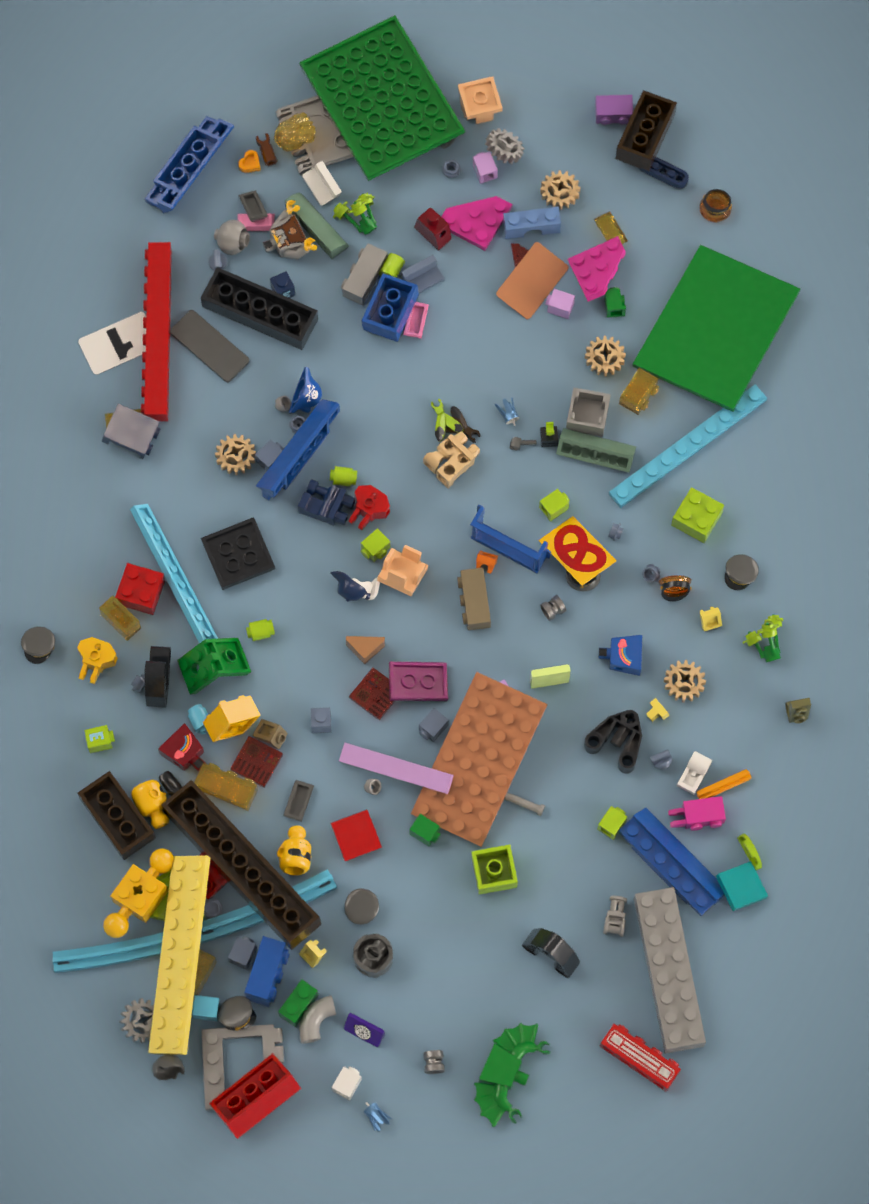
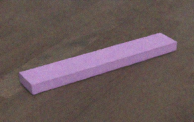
(396, 768)

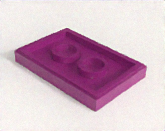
(418, 681)

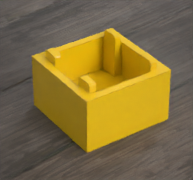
(231, 718)

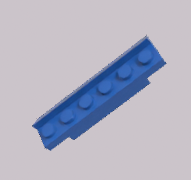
(187, 163)
(299, 449)
(672, 861)

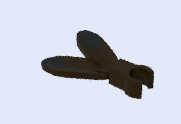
(457, 415)

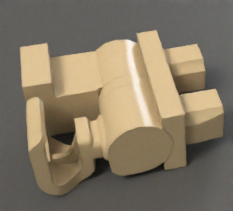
(458, 458)

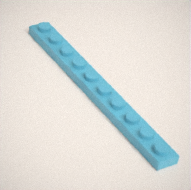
(686, 447)
(173, 572)

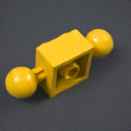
(142, 904)

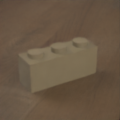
(474, 599)

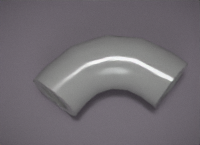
(313, 1017)

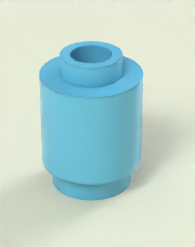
(197, 715)

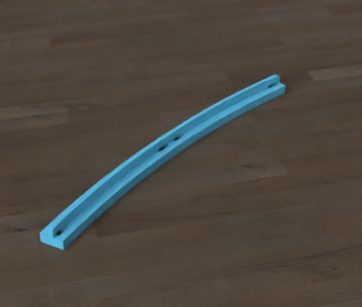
(151, 945)

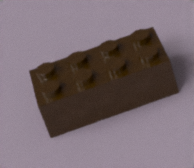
(646, 130)
(116, 815)

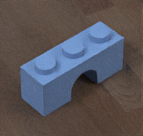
(518, 223)

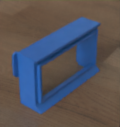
(507, 546)

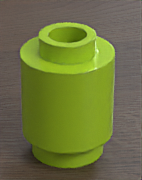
(343, 476)
(260, 629)

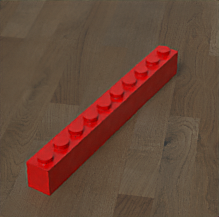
(157, 331)

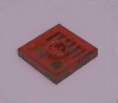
(373, 694)
(256, 761)

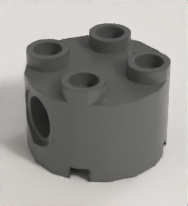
(373, 955)

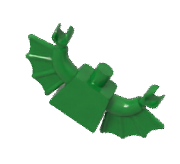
(503, 1070)

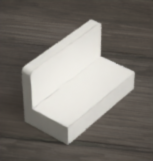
(321, 183)

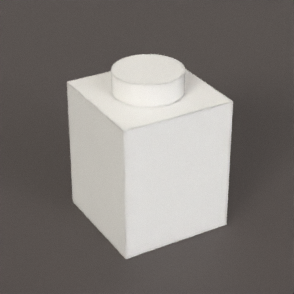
(347, 1082)

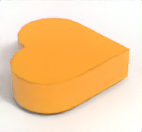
(250, 162)

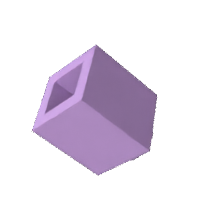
(485, 167)
(560, 303)

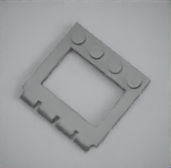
(213, 1053)

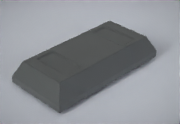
(253, 206)
(298, 800)

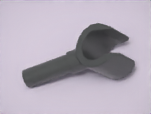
(516, 442)

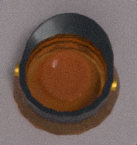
(716, 205)
(675, 587)

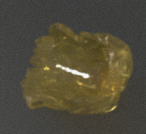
(294, 132)

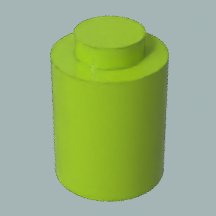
(392, 265)

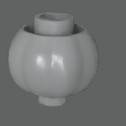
(232, 237)

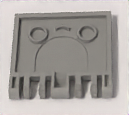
(328, 142)

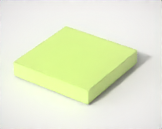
(550, 676)

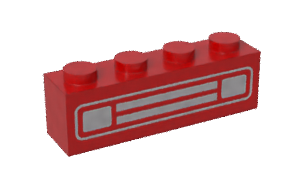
(640, 1057)

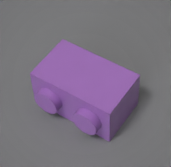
(613, 109)

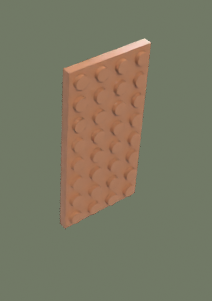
(483, 756)

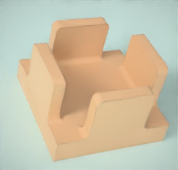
(479, 99)
(403, 570)

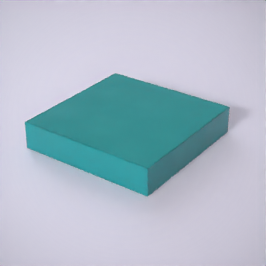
(741, 886)

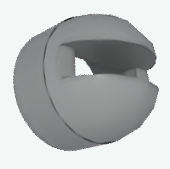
(283, 400)
(374, 783)

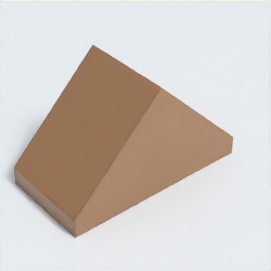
(365, 647)

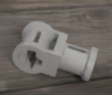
(615, 919)

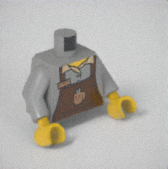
(288, 235)

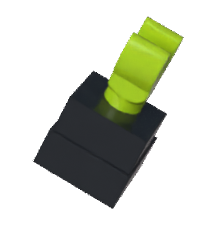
(549, 435)

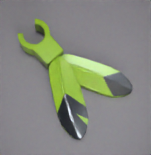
(444, 419)

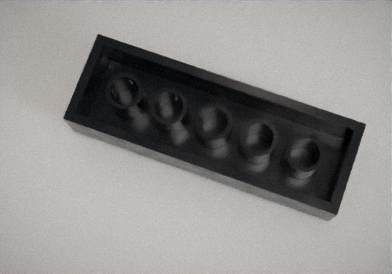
(259, 308)

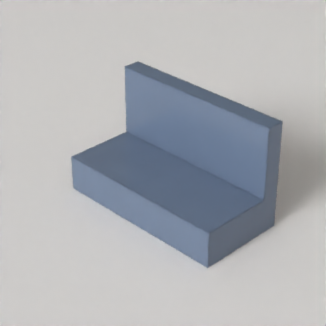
(423, 274)

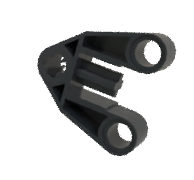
(157, 676)
(605, 729)
(555, 948)

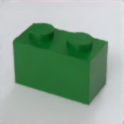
(298, 1002)

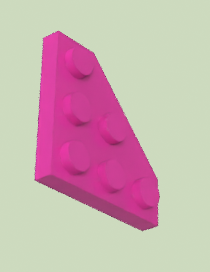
(477, 220)
(597, 267)

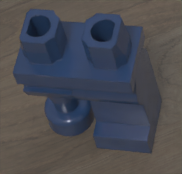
(330, 507)

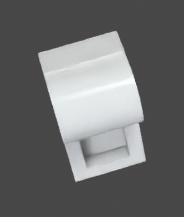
(694, 772)

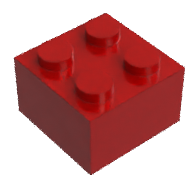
(140, 588)

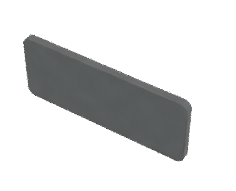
(209, 346)

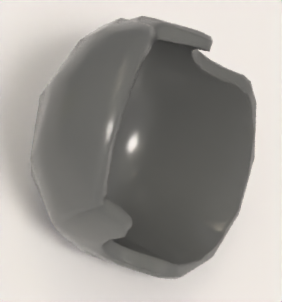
(167, 1067)

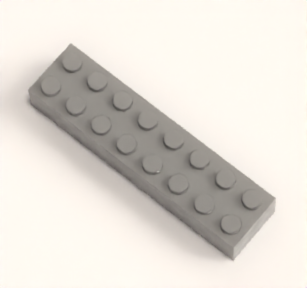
(669, 970)

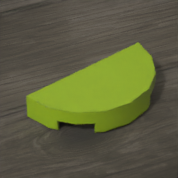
(750, 851)

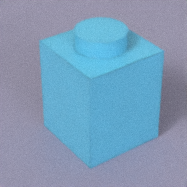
(205, 1008)

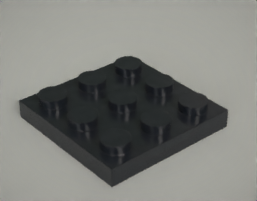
(238, 553)

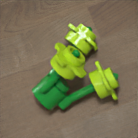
(367, 224)
(768, 630)

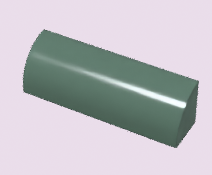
(317, 226)
(596, 450)

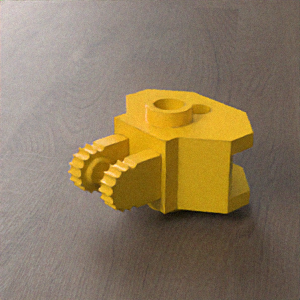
(95, 658)

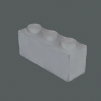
(364, 274)

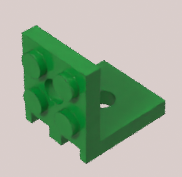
(213, 662)

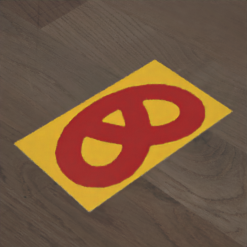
(578, 550)

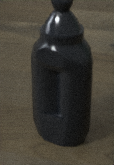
(170, 783)

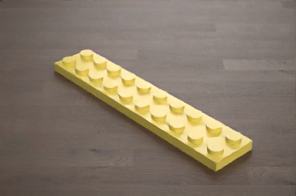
(179, 955)

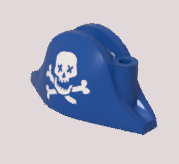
(307, 393)

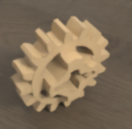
(554, 184)
(596, 355)
(242, 450)
(690, 675)

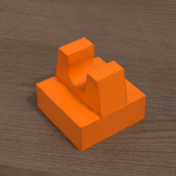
(487, 559)

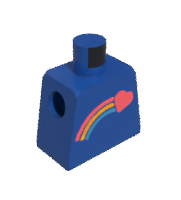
(624, 654)

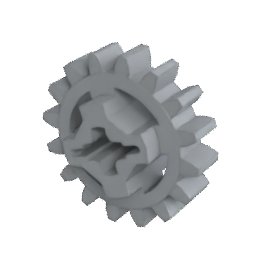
(504, 146)
(138, 1013)

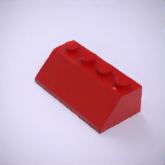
(255, 1095)

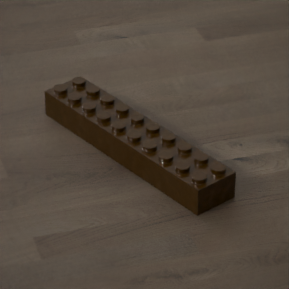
(241, 865)

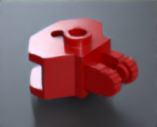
(370, 504)

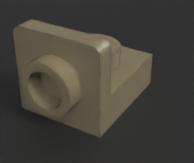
(270, 733)

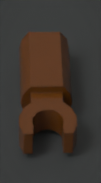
(266, 150)

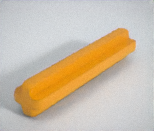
(724, 785)

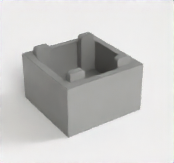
(588, 412)

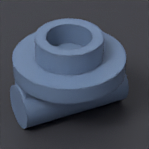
(217, 260)
(662, 760)

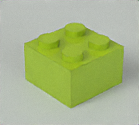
(697, 515)
(494, 869)

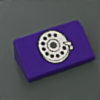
(364, 1030)

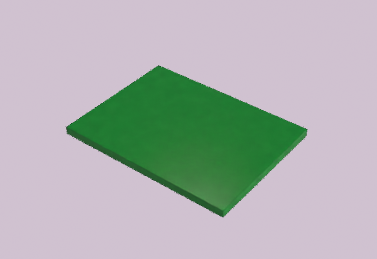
(382, 98)
(716, 327)

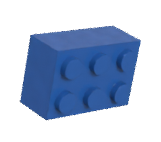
(390, 307)
(267, 971)

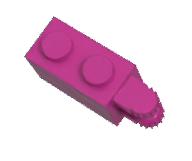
(700, 813)

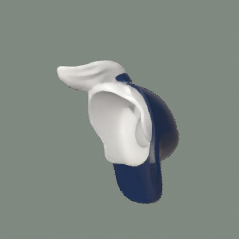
(354, 589)

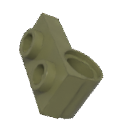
(798, 710)

